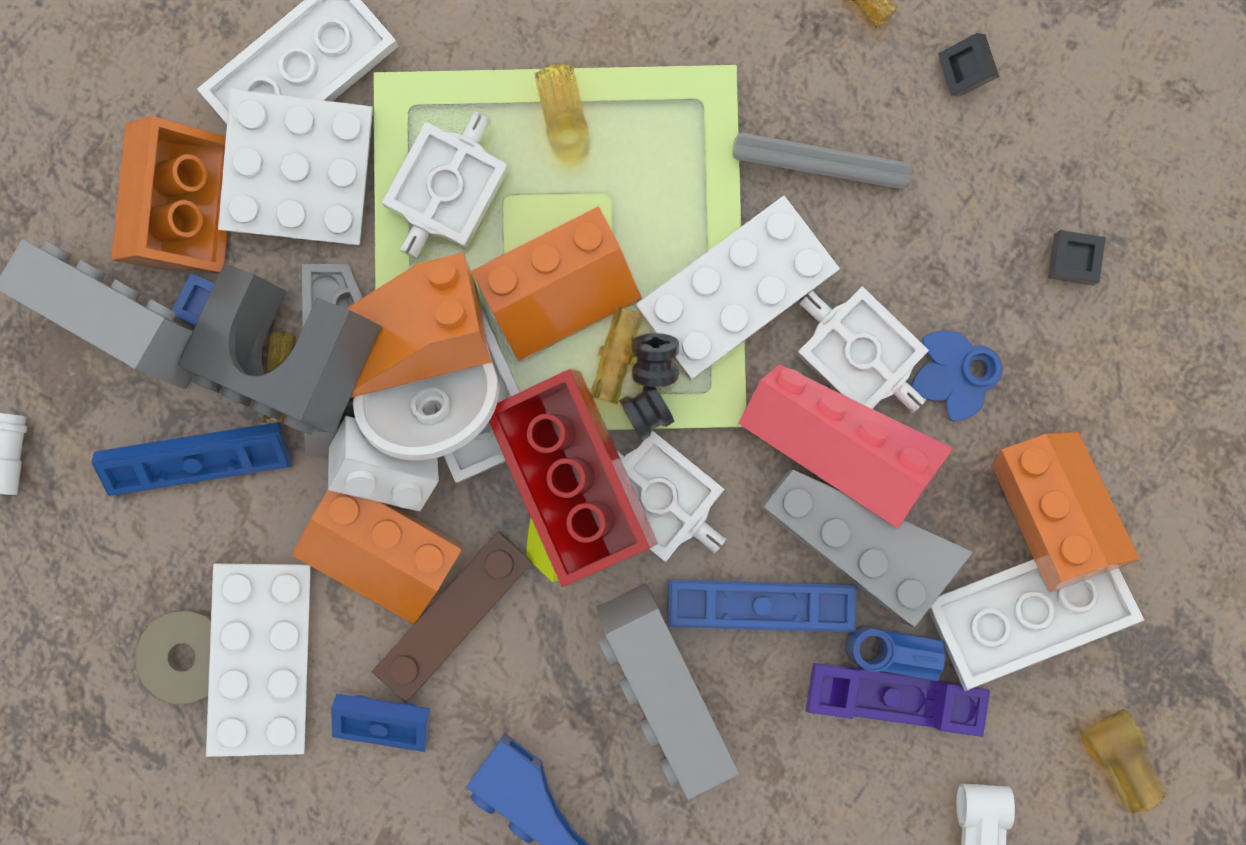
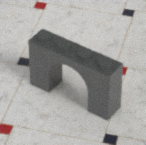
(313, 379)

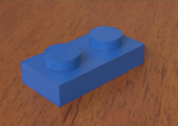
(380, 722)

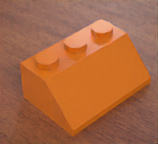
(170, 197)
(557, 284)
(1063, 509)
(378, 552)

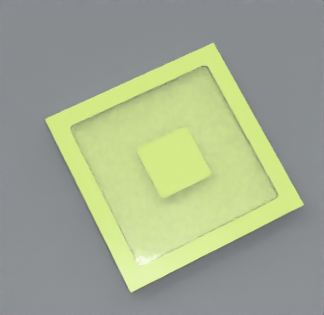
(653, 167)

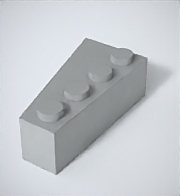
(98, 312)
(893, 566)
(665, 691)

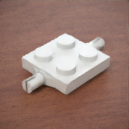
(445, 185)
(862, 350)
(672, 495)

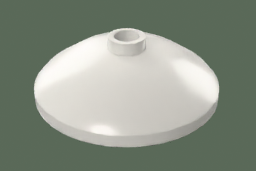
(400, 417)

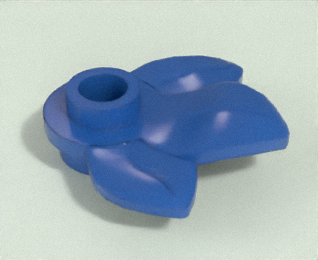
(950, 376)

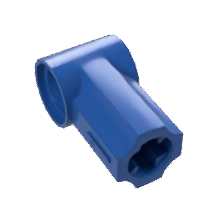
(898, 653)

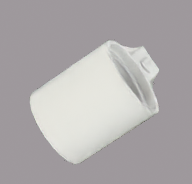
(984, 813)

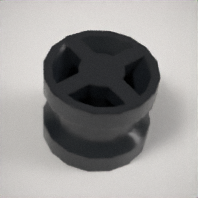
(655, 359)
(646, 411)

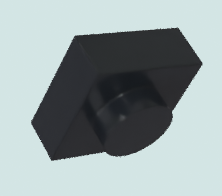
(968, 64)
(1076, 257)

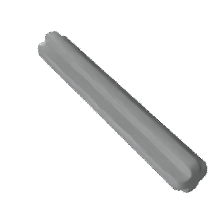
(822, 160)

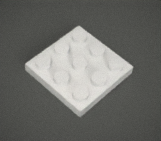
(295, 167)

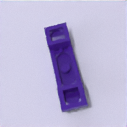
(896, 698)

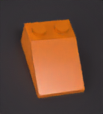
(427, 324)

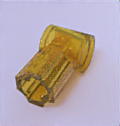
(563, 111)
(1118, 748)

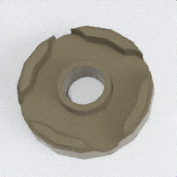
(156, 657)

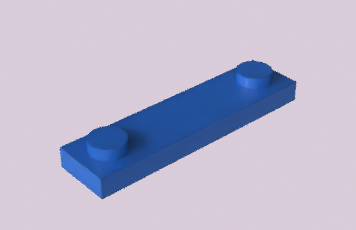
(192, 459)
(762, 605)

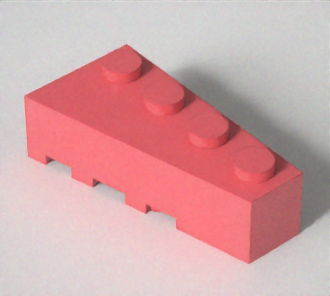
(845, 442)

